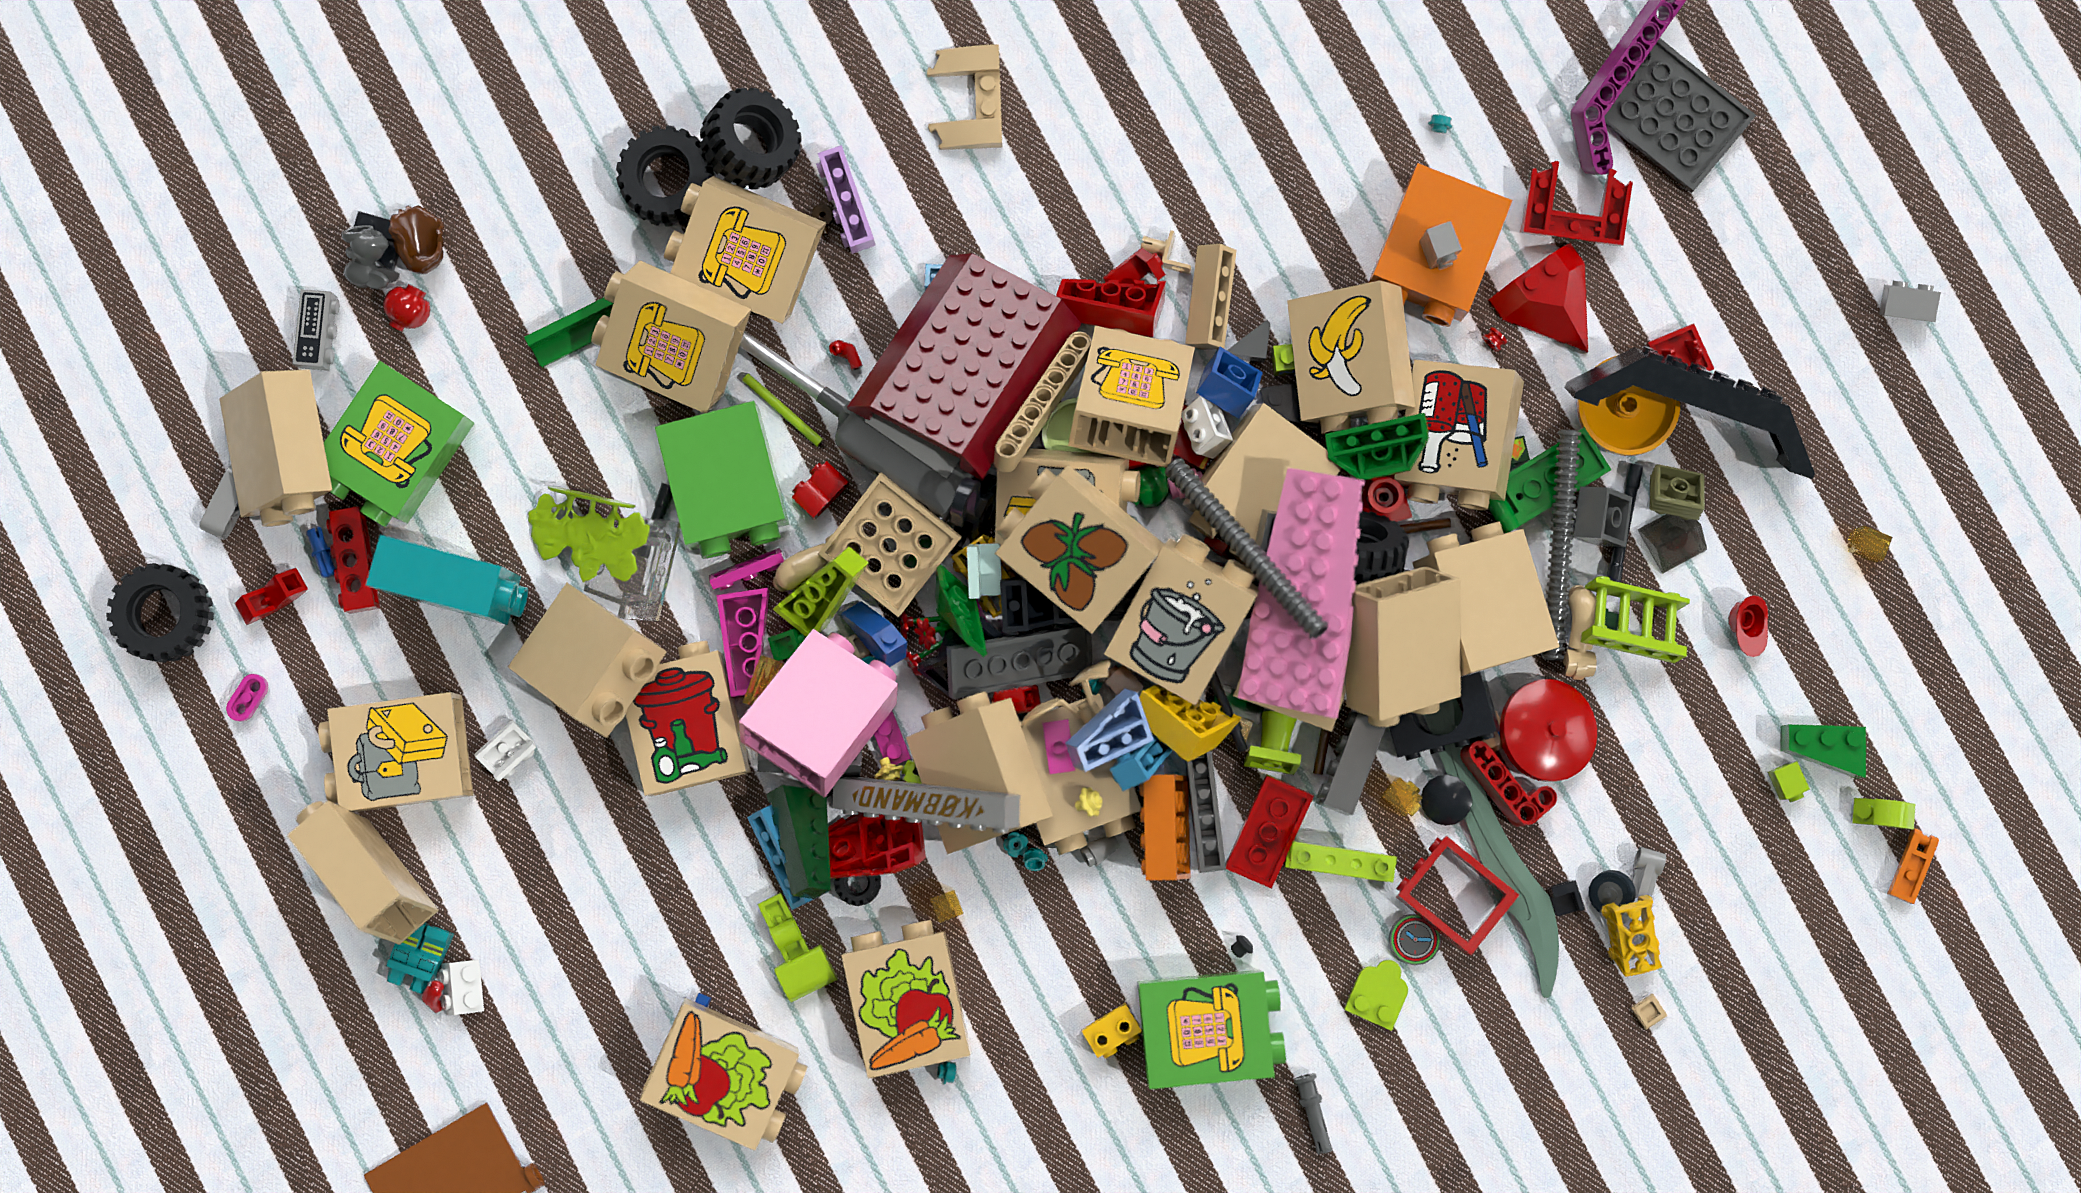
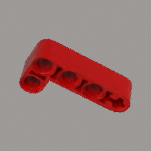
(1504, 779)

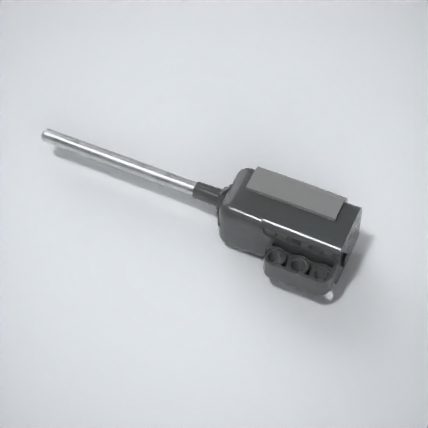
(878, 444)

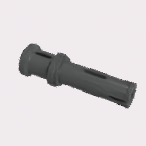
(1311, 1101)

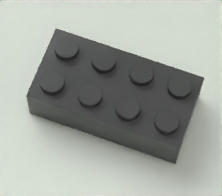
(1351, 765)

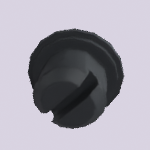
(1241, 946)

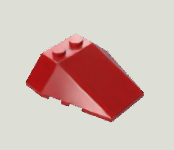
(874, 846)

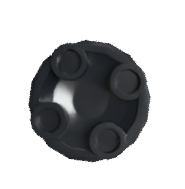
(1446, 800)

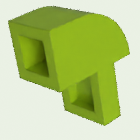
(1884, 813)

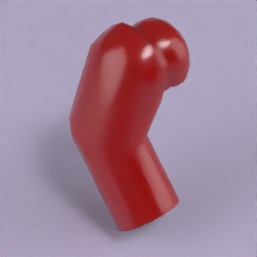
(847, 351)
(432, 995)

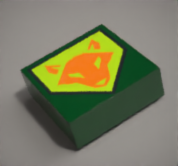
(1520, 451)

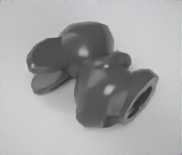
(364, 250)

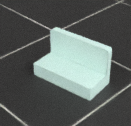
(983, 570)

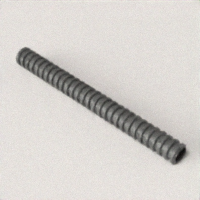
(1562, 536)
(1246, 548)

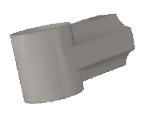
(1647, 866)

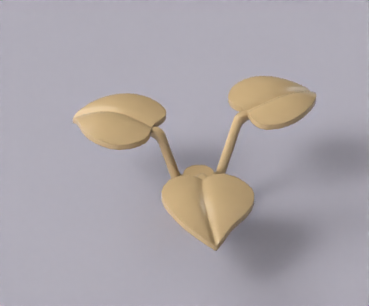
(1087, 708)

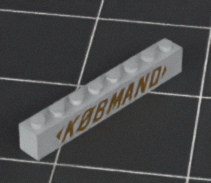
(927, 802)

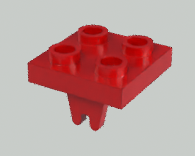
(1683, 344)

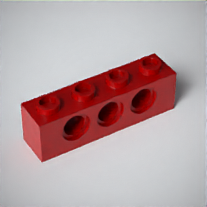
(337, 524)

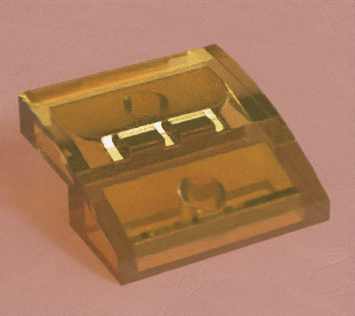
(764, 673)

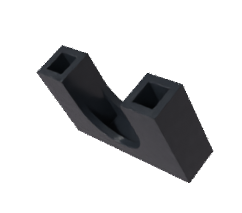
(1477, 720)

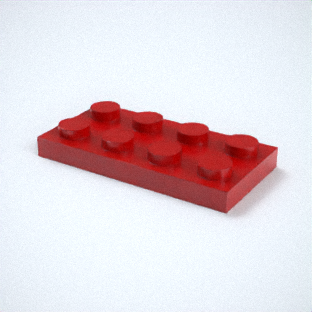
(1269, 831)

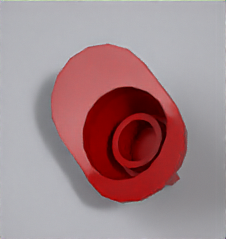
(1750, 625)

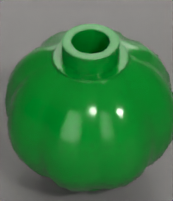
(1153, 486)

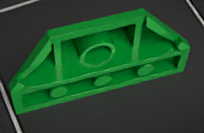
(1379, 447)

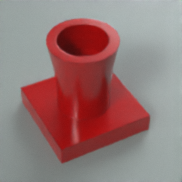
(1396, 505)

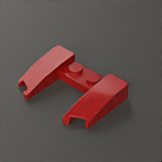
(1606, 228)

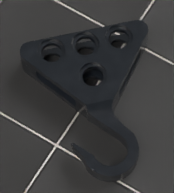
(974, 507)

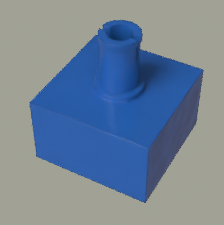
(1229, 382)

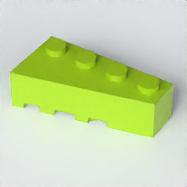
(821, 595)

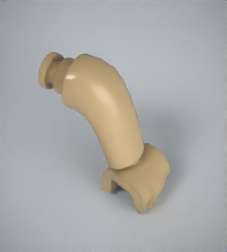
(802, 566)
(1577, 660)

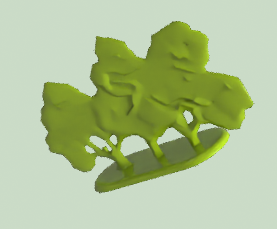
(589, 536)

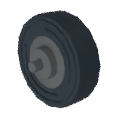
(1610, 888)

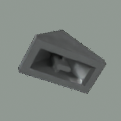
(1254, 345)

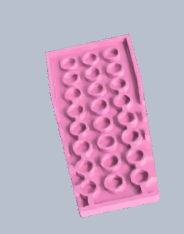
(1316, 551)

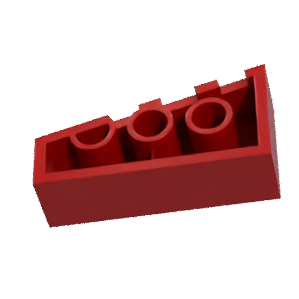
(1115, 305)

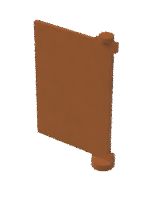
(459, 1158)

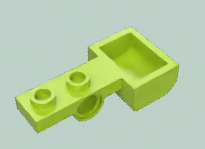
(803, 968)

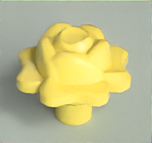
(888, 771)
(1089, 801)

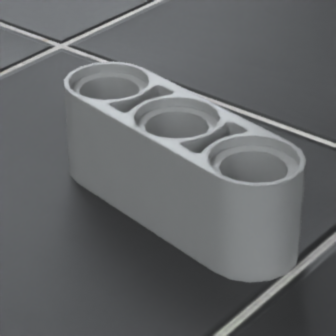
(223, 508)

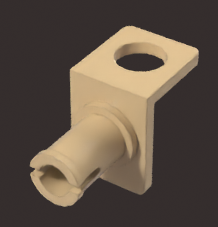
(1164, 249)

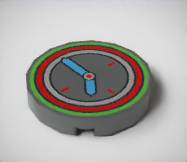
(1414, 940)

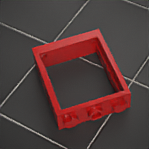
(1422, 866)

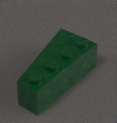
(804, 838)

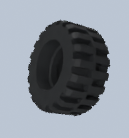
(765, 116)
(646, 150)
(1380, 548)
(127, 608)

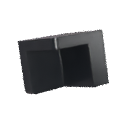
(1565, 897)

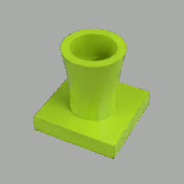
(1274, 746)

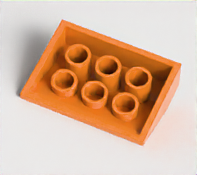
(1166, 828)

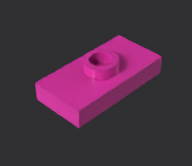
(1056, 735)

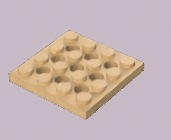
(922, 521)

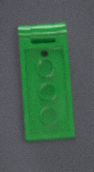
(1536, 482)

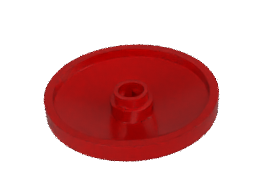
(1548, 730)

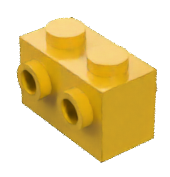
(1109, 1027)

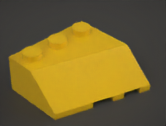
(1185, 726)

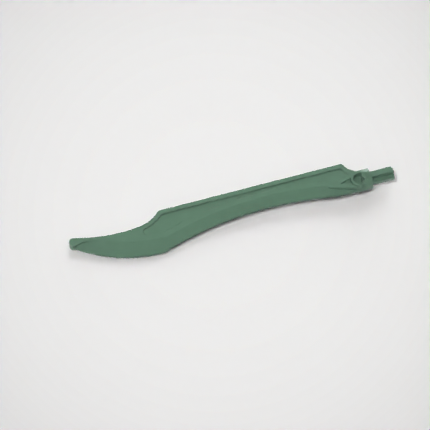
(1497, 854)

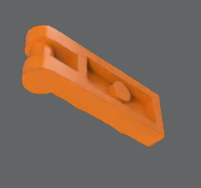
(1913, 866)

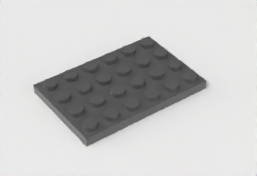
(1677, 116)

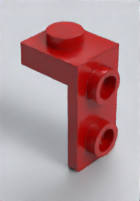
(1137, 267)

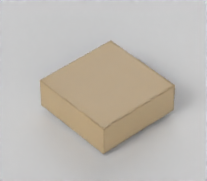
(1648, 1011)

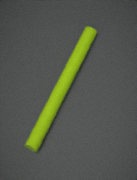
(782, 410)

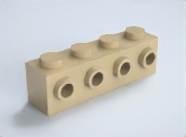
(1210, 296)

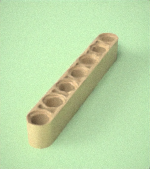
(1042, 402)

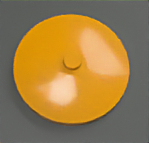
(1629, 420)

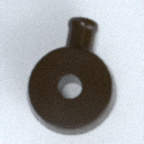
(829, 217)

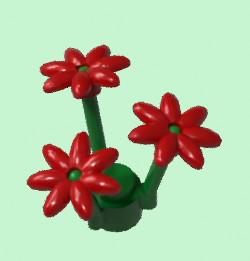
(926, 636)

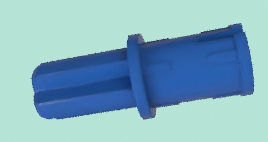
(320, 552)

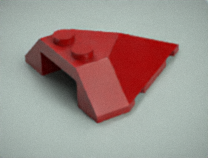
(1549, 299)

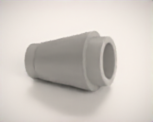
(1099, 850)

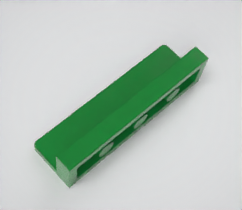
(567, 333)

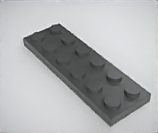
(1019, 660)

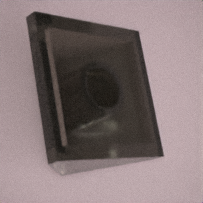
(1673, 540)

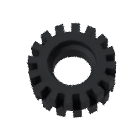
(858, 899)

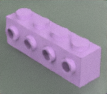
(846, 198)

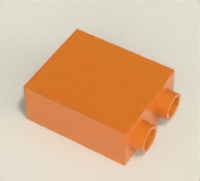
(1426, 203)

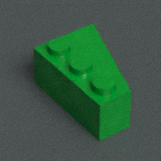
(1830, 746)

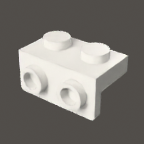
(506, 750)
(461, 987)

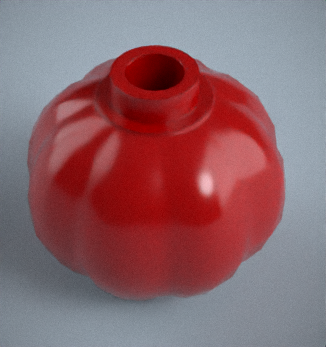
(406, 307)

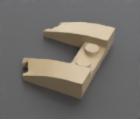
(987, 127)

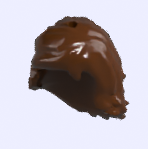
(417, 238)

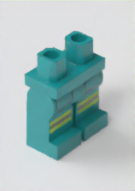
(419, 956)

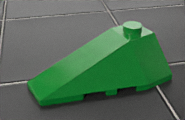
(959, 610)

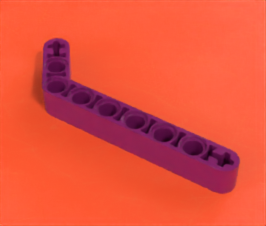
(1601, 160)

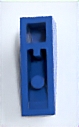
(876, 633)

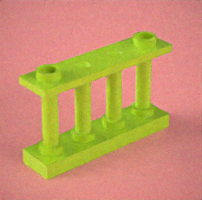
(1622, 639)
(1341, 862)

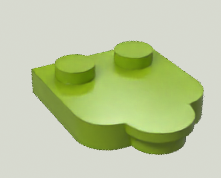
(1378, 994)

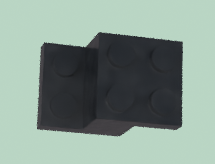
(936, 668)

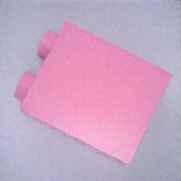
(820, 711)

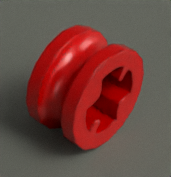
(1494, 339)

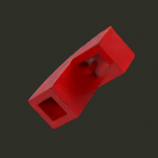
(274, 596)

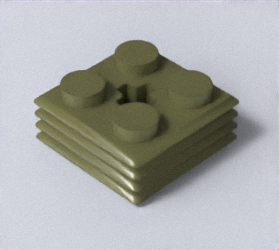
(1677, 492)

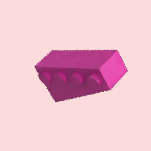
(743, 634)

